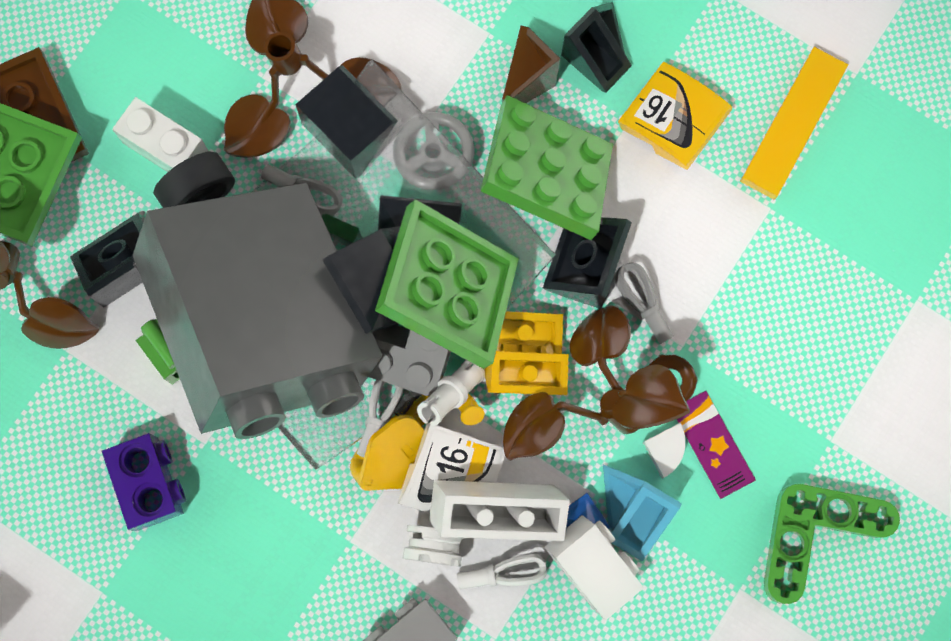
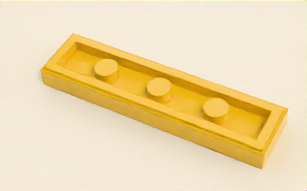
(794, 123)

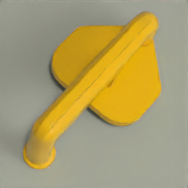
(396, 446)

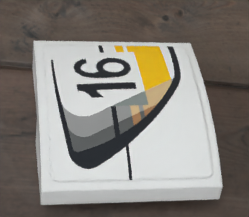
(448, 457)

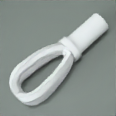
(373, 423)
(491, 577)

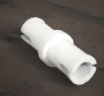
(450, 393)

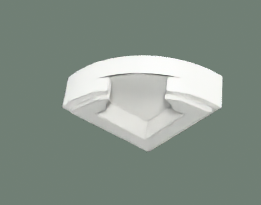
(667, 449)

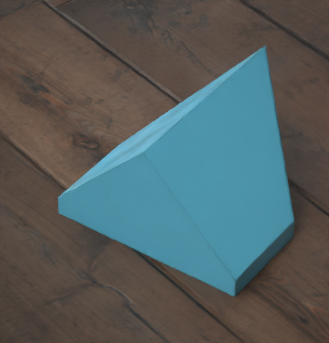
(636, 512)

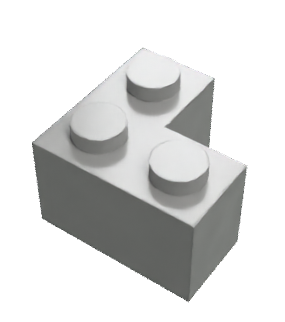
(409, 360)

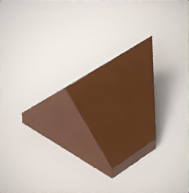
(532, 68)

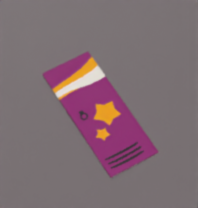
(715, 446)

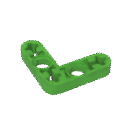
(804, 524)

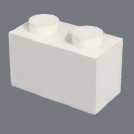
(156, 136)
(595, 567)

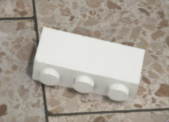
(498, 510)

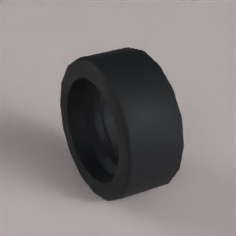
(195, 180)

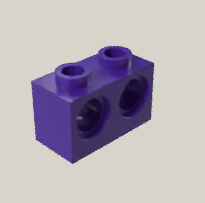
(133, 487)

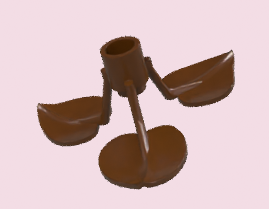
(272, 30)
(50, 319)
(649, 398)

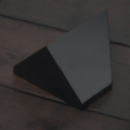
(597, 47)

